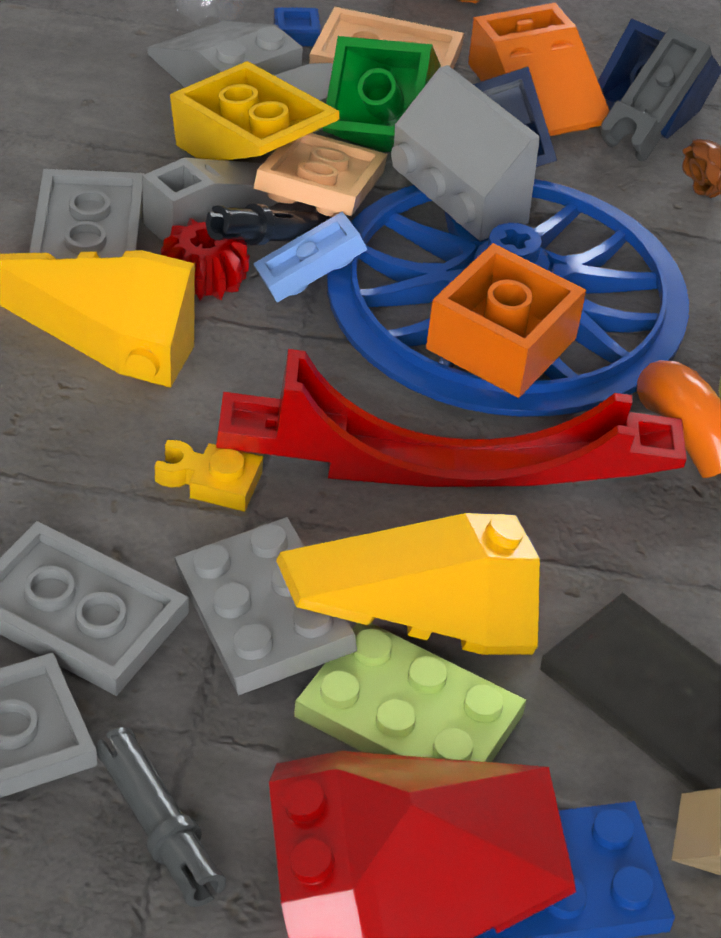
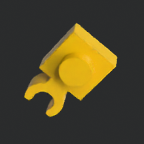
(214, 477)

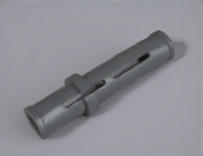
(171, 835)

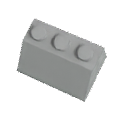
(467, 154)

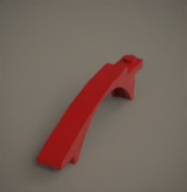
(324, 426)

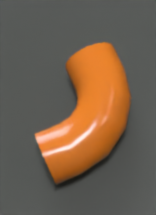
(683, 394)

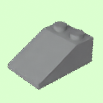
(223, 46)

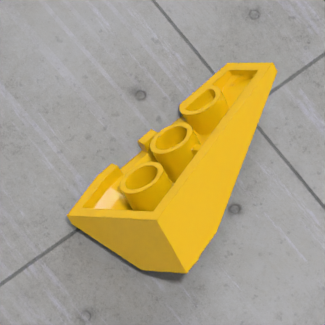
(117, 310)

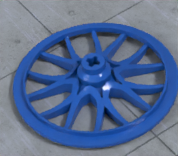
(459, 248)

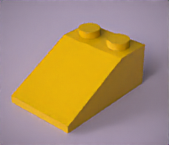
(244, 114)

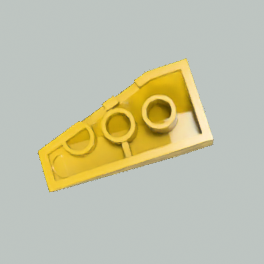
(441, 576)

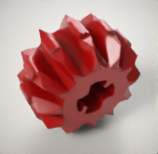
(218, 263)

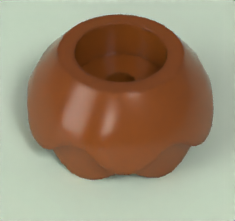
(704, 166)

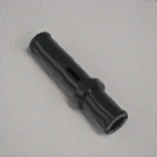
(259, 224)

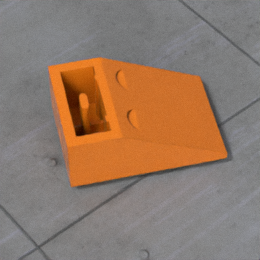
(556, 57)

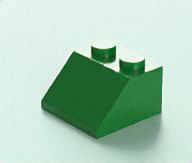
(375, 86)

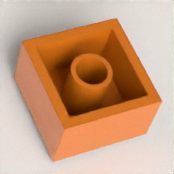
(505, 319)

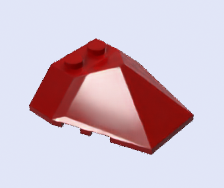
(414, 845)

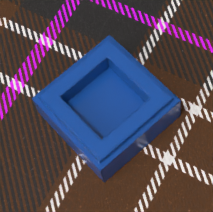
(299, 24)

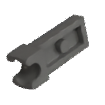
(656, 92)

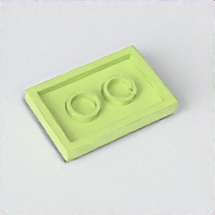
(408, 702)

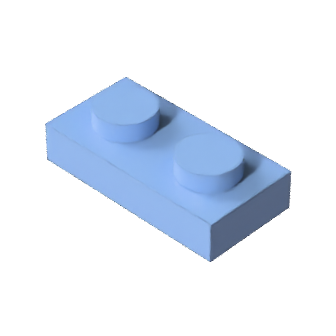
(310, 257)

